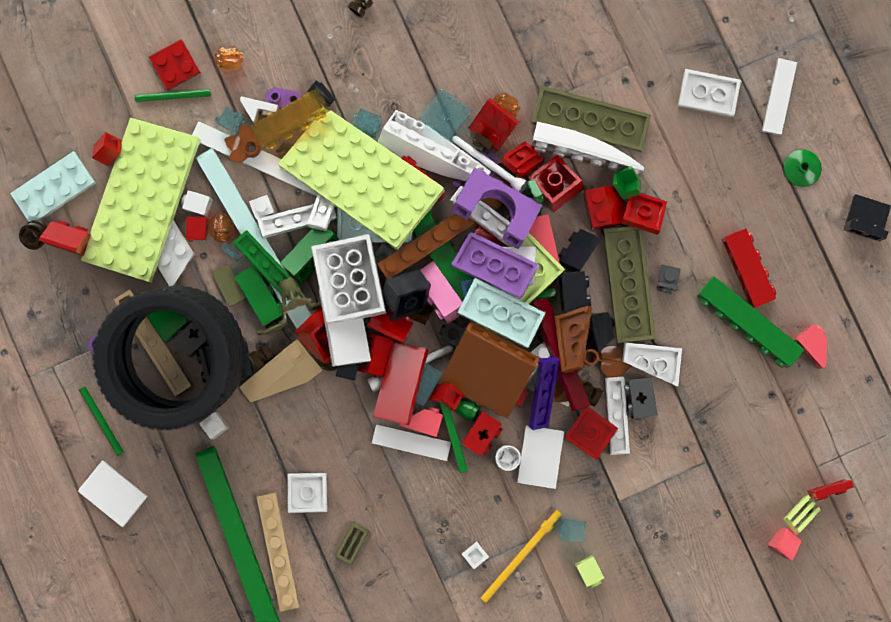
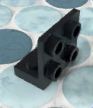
(867, 218)

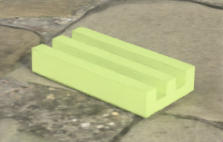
(810, 506)

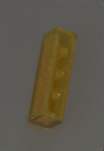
(289, 119)

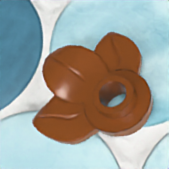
(240, 144)

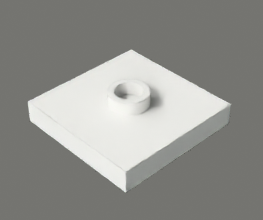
(307, 492)

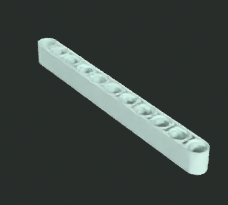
(242, 216)

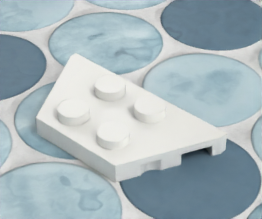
(175, 255)

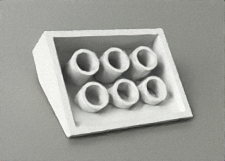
(348, 279)

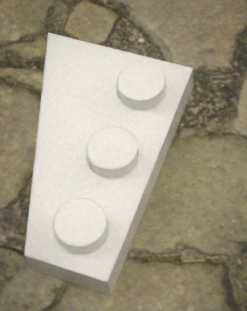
(654, 360)

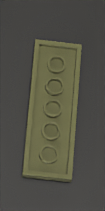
(593, 118)
(629, 284)

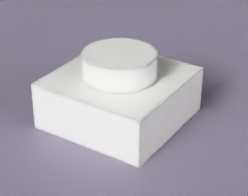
(475, 555)

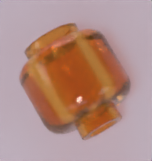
(229, 58)
(508, 103)
(221, 227)

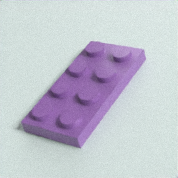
(495, 265)

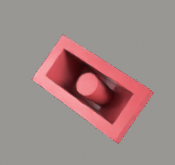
(815, 345)
(426, 421)
(785, 543)

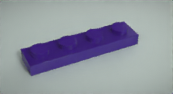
(543, 392)

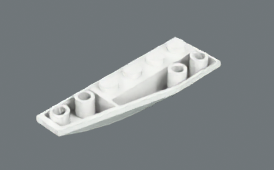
(427, 147)
(580, 147)

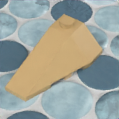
(283, 372)

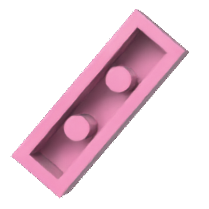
(441, 294)

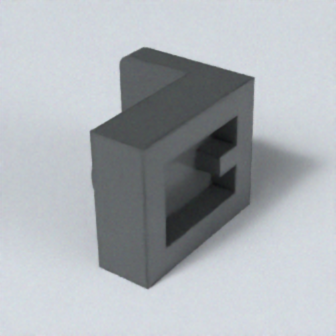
(668, 279)

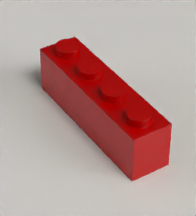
(748, 268)

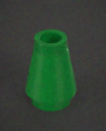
(467, 410)

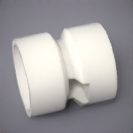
(507, 458)

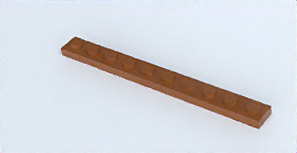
(434, 239)

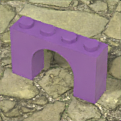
(521, 208)

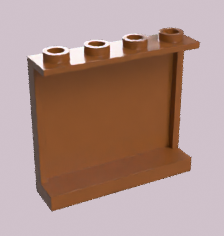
(490, 369)

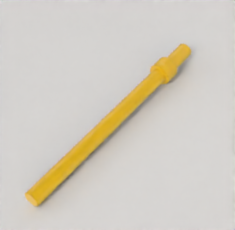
(546, 527)

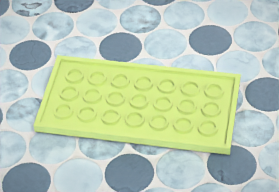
(362, 178)
(141, 199)

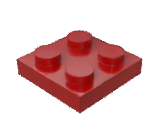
(174, 65)
(494, 123)
(644, 213)
(591, 432)

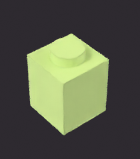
(590, 571)

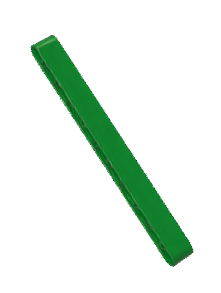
(236, 535)

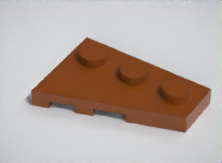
(572, 337)

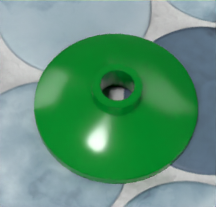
(794, 171)

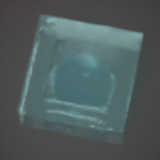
(231, 250)

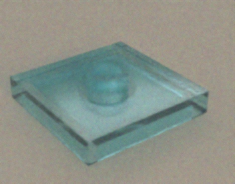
(445, 114)

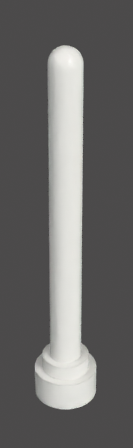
(517, 183)
(375, 382)

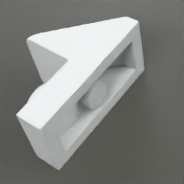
(254, 108)

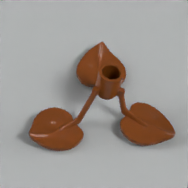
(610, 366)

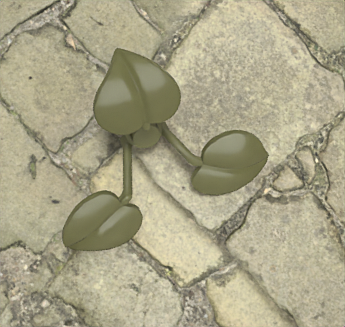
(290, 291)

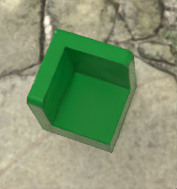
(627, 182)

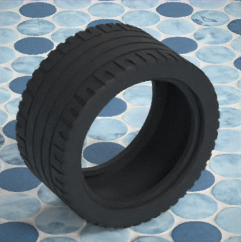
(116, 370)

